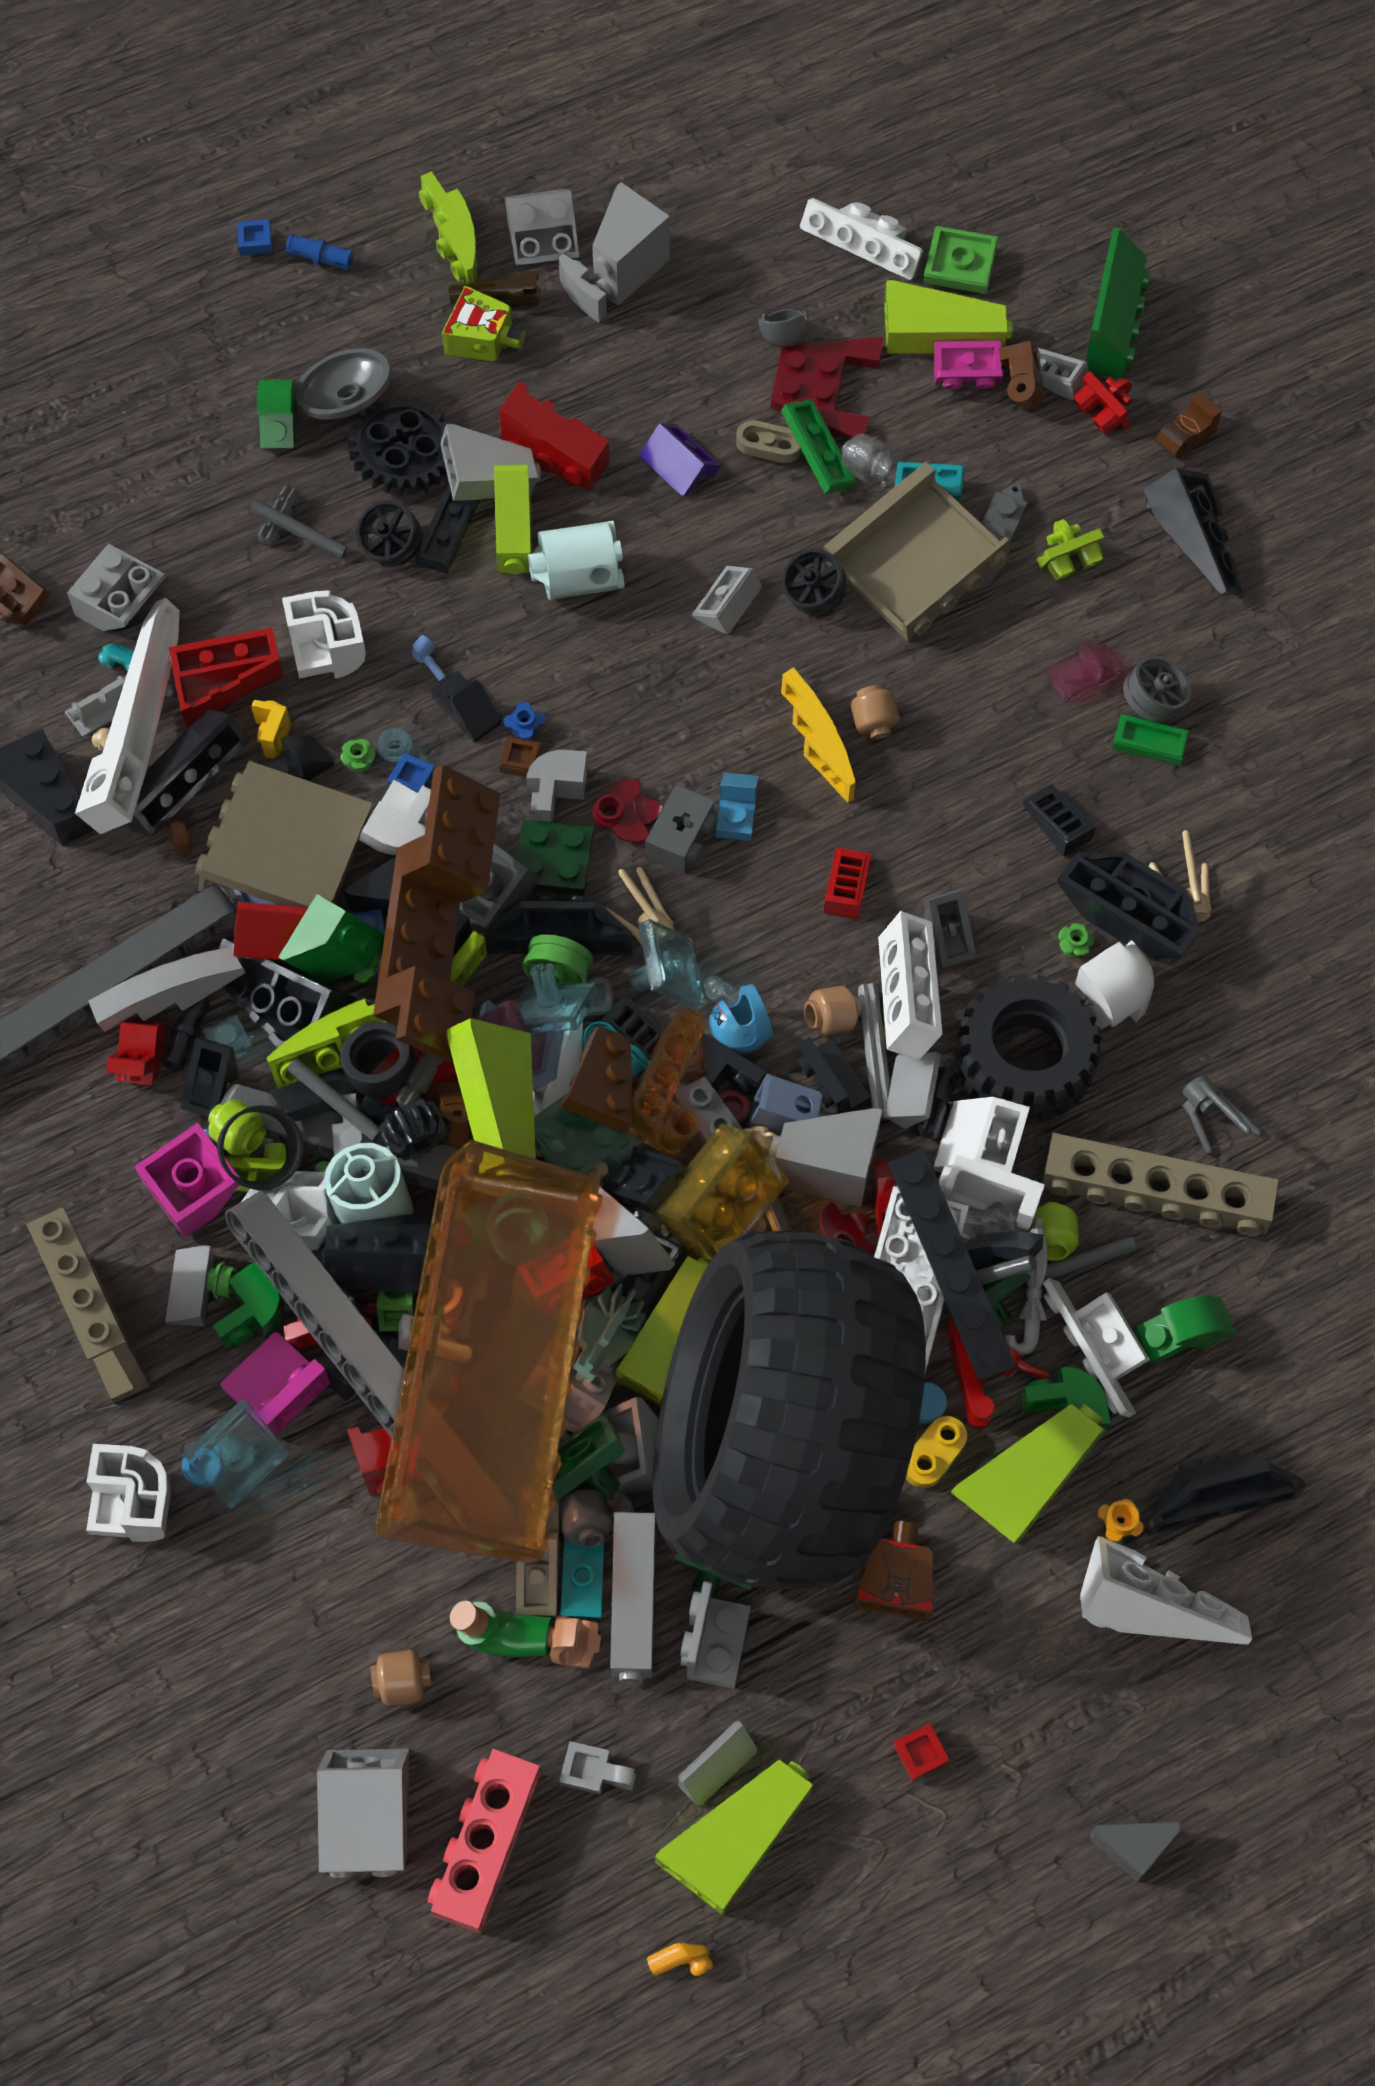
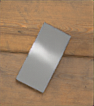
(576, 283)

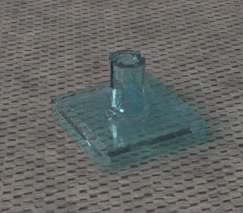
(669, 965)
(554, 1006)
(236, 1454)

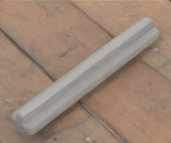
(874, 1046)

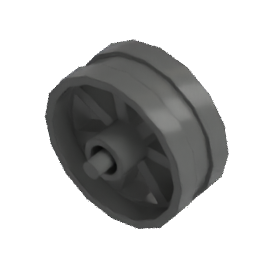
(1151, 696)

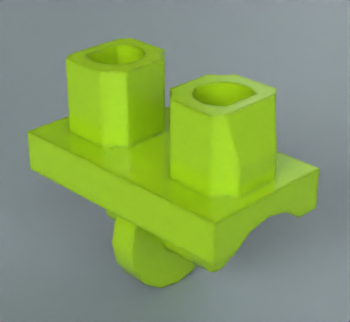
(1084, 546)
(258, 1168)

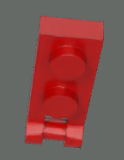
(976, 1405)

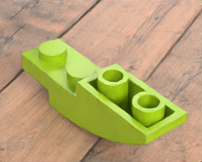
(454, 227)
(320, 1042)

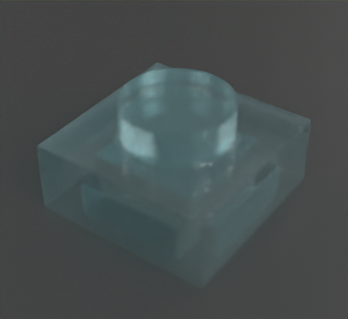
(230, 1033)

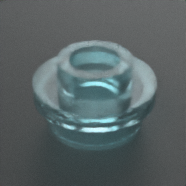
(391, 737)

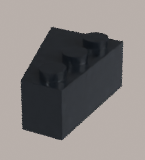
(40, 787)
(378, 1252)

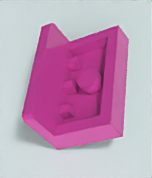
(967, 364)

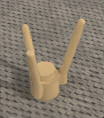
(1198, 897)
(657, 914)

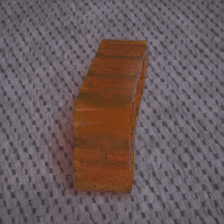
(659, 1083)

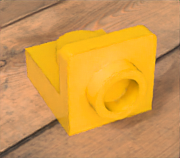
(274, 725)

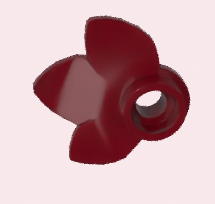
(631, 811)
(846, 1226)

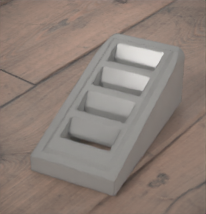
(1072, 372)

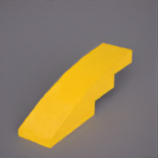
(822, 741)

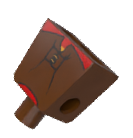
(899, 1577)

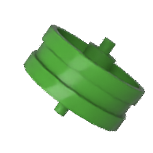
(568, 957)

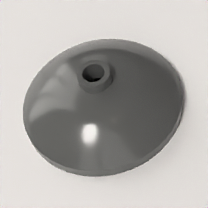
(343, 384)

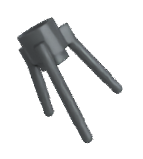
(1206, 1097)

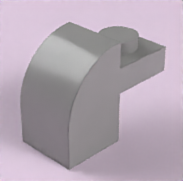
(556, 776)

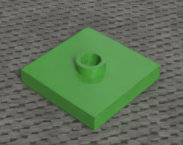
(961, 260)

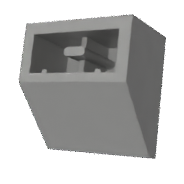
(542, 226)
(113, 589)

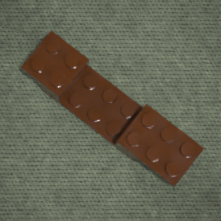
(423, 912)

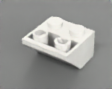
(983, 1131)

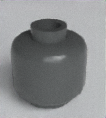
(584, 1517)

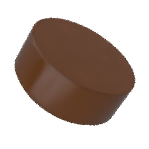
(179, 837)

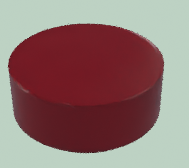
(737, 1104)

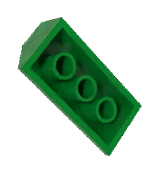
(1117, 307)

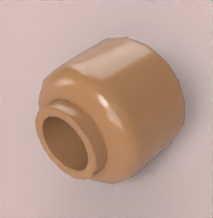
(875, 711)
(832, 1011)
(400, 1678)

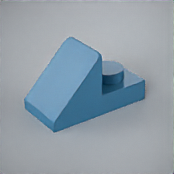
(737, 806)

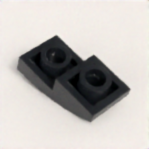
(989, 1248)

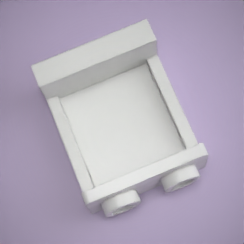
(982, 1184)

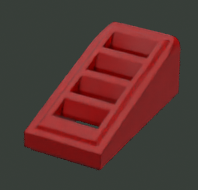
(843, 905)

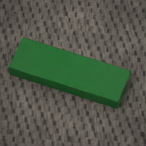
(818, 446)

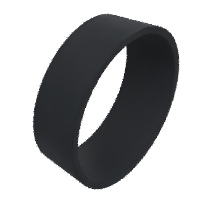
(294, 1154)

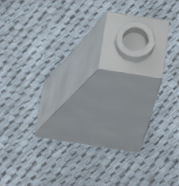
(633, 1596)

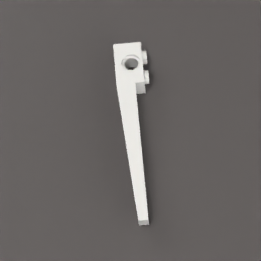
(119, 772)

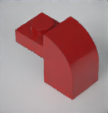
(138, 1051)

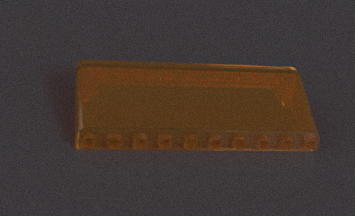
(490, 1356)

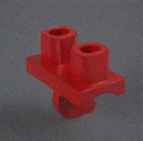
(1113, 412)

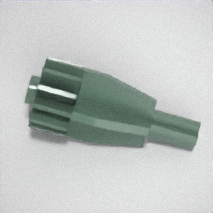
(607, 1330)

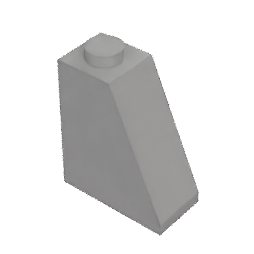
(471, 462)

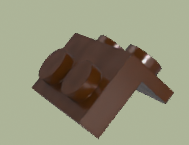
(19, 593)

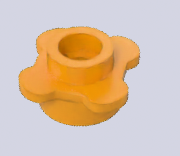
(1125, 1509)

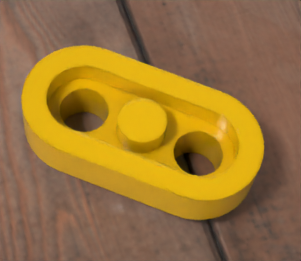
(937, 1451)

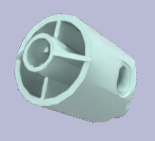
(577, 560)
(366, 1184)

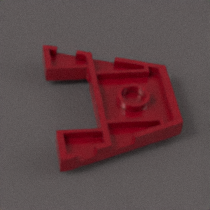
(817, 373)

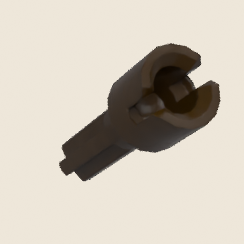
(519, 288)

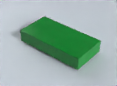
(1150, 740)

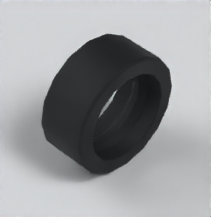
(383, 1083)

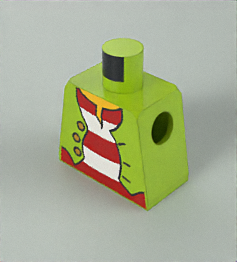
(480, 327)

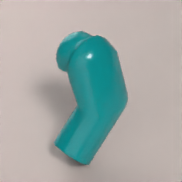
(114, 653)

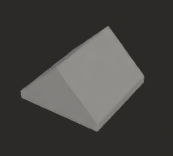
(627, 1241)

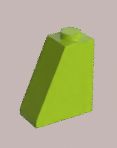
(513, 518)

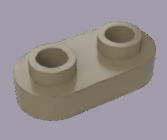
(769, 441)

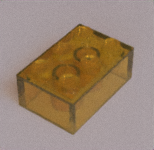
(721, 1192)

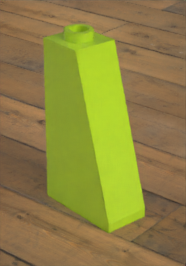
(923, 316)
(496, 1083)
(649, 1359)
(1028, 1475)
(731, 1841)

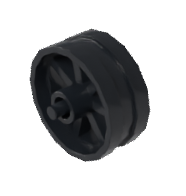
(389, 533)
(814, 582)

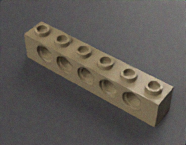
(1178, 1176)

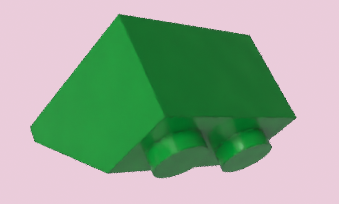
(331, 942)

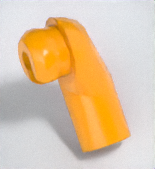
(678, 1955)

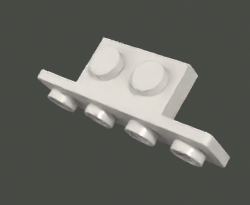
(863, 234)
(1104, 1339)

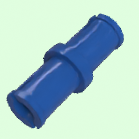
(319, 252)

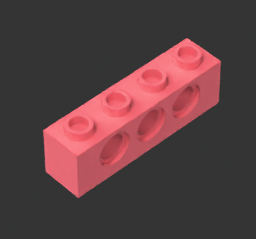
(471, 1907)

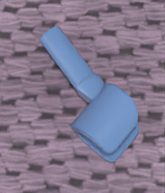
(421, 652)

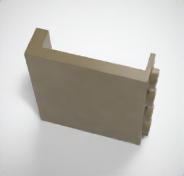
(916, 553)
(283, 838)
(87, 1304)

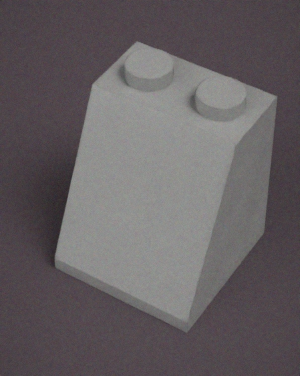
(629, 244)
(829, 1154)
(363, 1811)

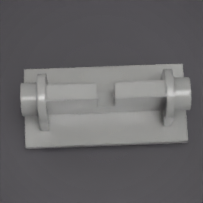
(96, 709)

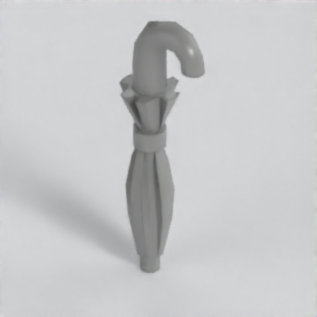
(1033, 1309)

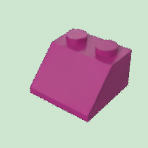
(188, 1180)

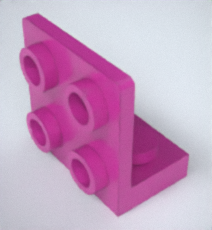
(276, 1382)

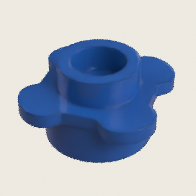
(527, 729)

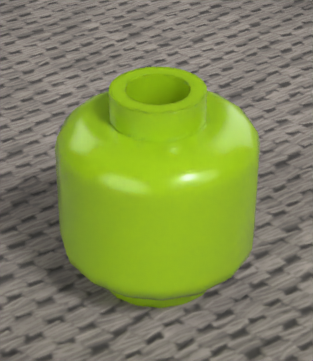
(244, 1133)
(1060, 1229)

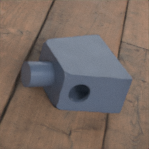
(784, 1102)

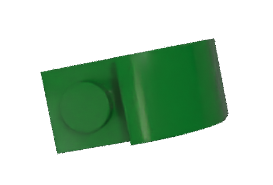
(276, 412)
(260, 1308)
(1185, 1324)
(1072, 1388)

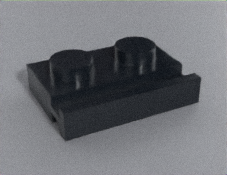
(644, 1179)

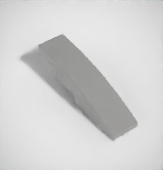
(179, 982)

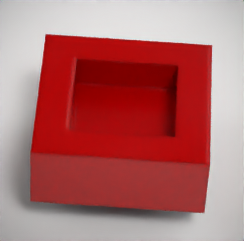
(921, 1752)

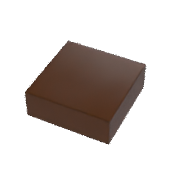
(519, 756)

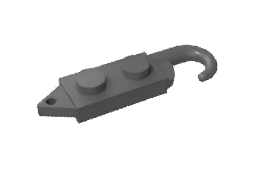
(1004, 519)

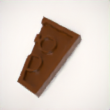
(603, 1081)

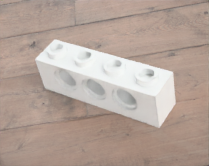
(909, 986)

